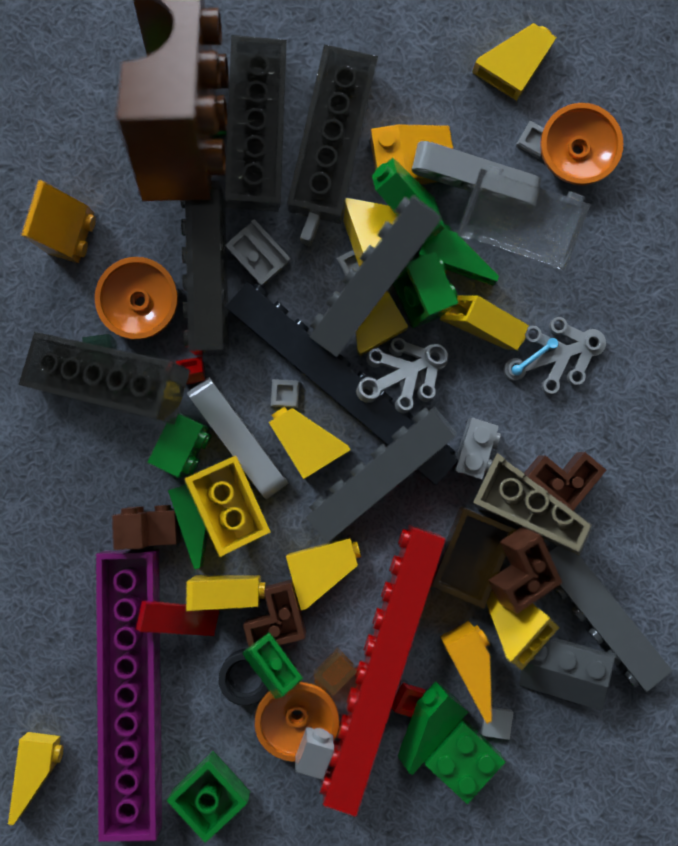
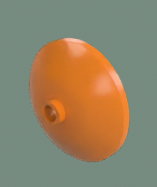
(592, 131)
(121, 287)
(282, 731)

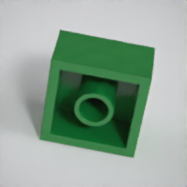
(425, 290)
(180, 445)
(465, 761)
(209, 796)

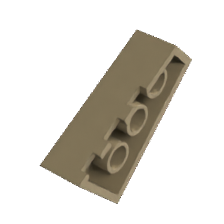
(523, 503)

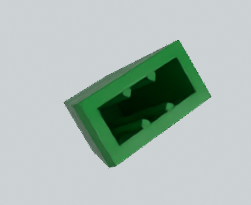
(395, 183)

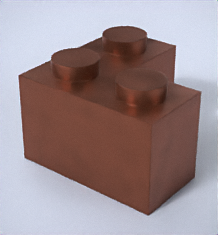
(571, 482)
(142, 528)
(530, 572)
(284, 616)

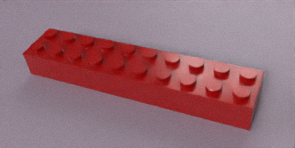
(382, 669)

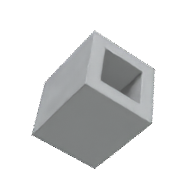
(314, 752)

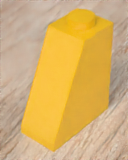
(515, 60)
(364, 222)
(486, 322)
(380, 325)
(305, 441)
(320, 568)
(224, 592)
(521, 633)

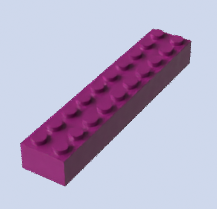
(128, 698)

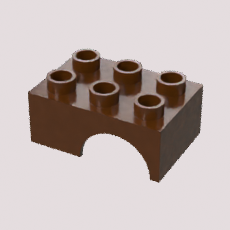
(170, 101)

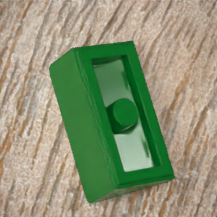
(272, 666)

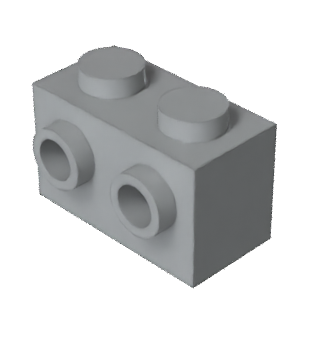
(476, 447)

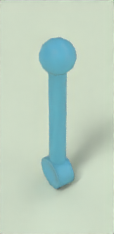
(551, 344)

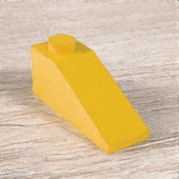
(34, 763)

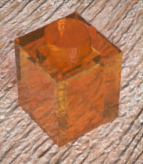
(334, 672)

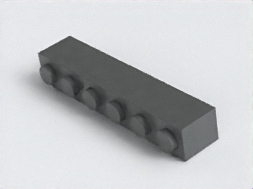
(375, 275)
(381, 474)
(607, 620)

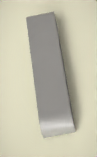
(459, 168)
(237, 438)

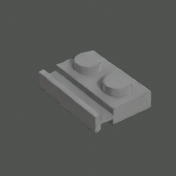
(258, 253)

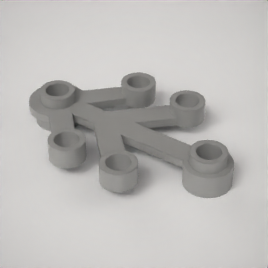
(560, 354)
(404, 371)

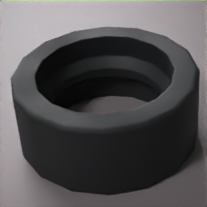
(228, 690)

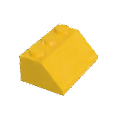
(227, 505)

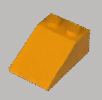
(401, 144)
(58, 223)
(472, 660)

